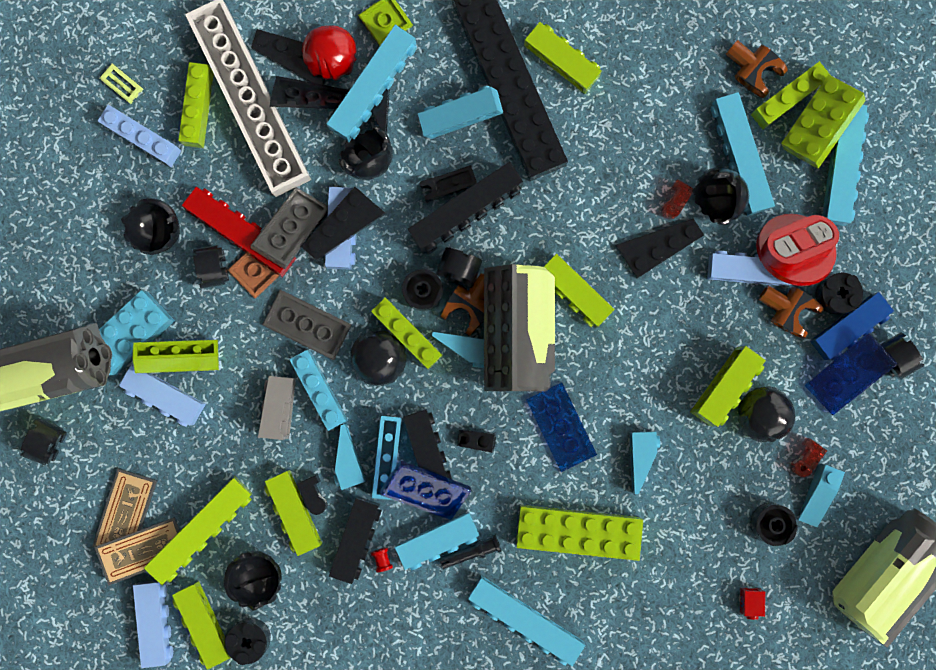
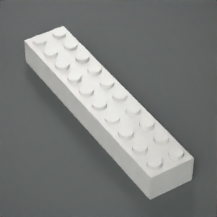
(248, 97)

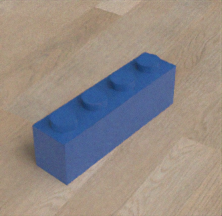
(851, 326)

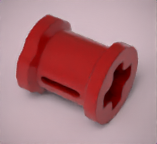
(381, 559)

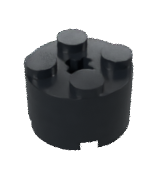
(210, 267)
(459, 267)
(418, 279)
(850, 290)
(904, 354)
(41, 442)
(783, 518)
(249, 652)

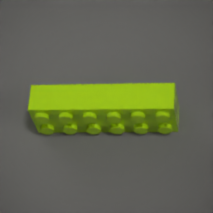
(579, 532)

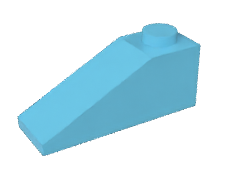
(468, 348)
(642, 454)
(348, 467)
(820, 494)

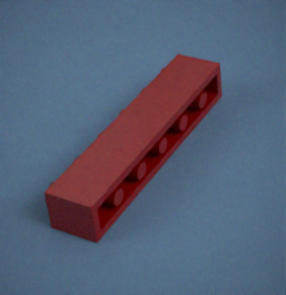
(228, 224)

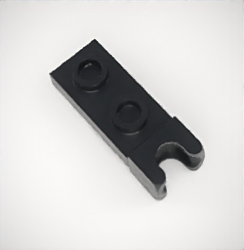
(449, 183)

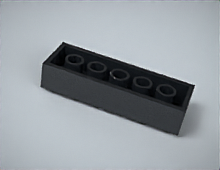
(465, 208)

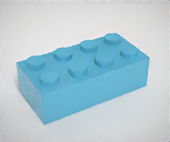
(137, 321)

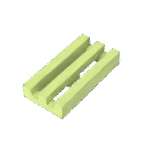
(134, 94)

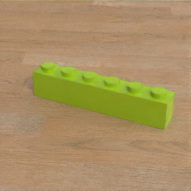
(198, 530)

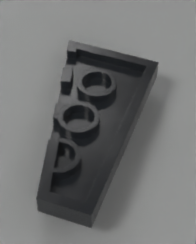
(284, 52)
(304, 94)
(346, 220)
(656, 247)

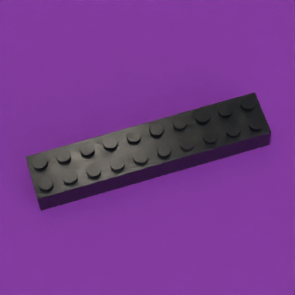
(508, 74)

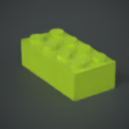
(823, 121)
(728, 386)

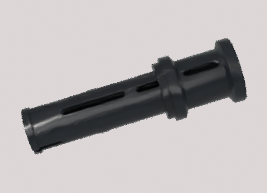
(480, 549)

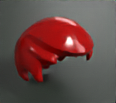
(329, 52)

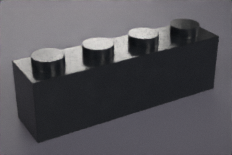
(425, 443)
(354, 540)

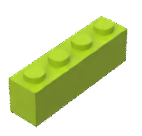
(562, 57)
(790, 95)
(196, 105)
(578, 293)
(407, 333)
(175, 356)
(293, 513)
(202, 625)

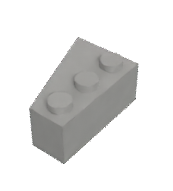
(277, 408)

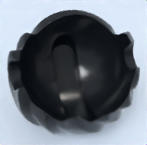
(367, 155)
(721, 195)
(151, 226)
(378, 358)
(766, 414)
(252, 579)

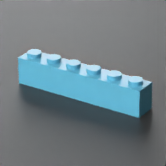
(372, 83)
(742, 150)
(844, 172)
(526, 620)

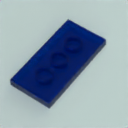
(851, 374)
(561, 427)
(425, 490)

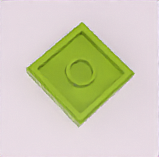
(382, 17)

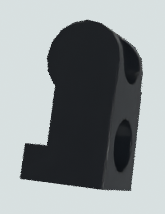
(477, 440)
(315, 502)

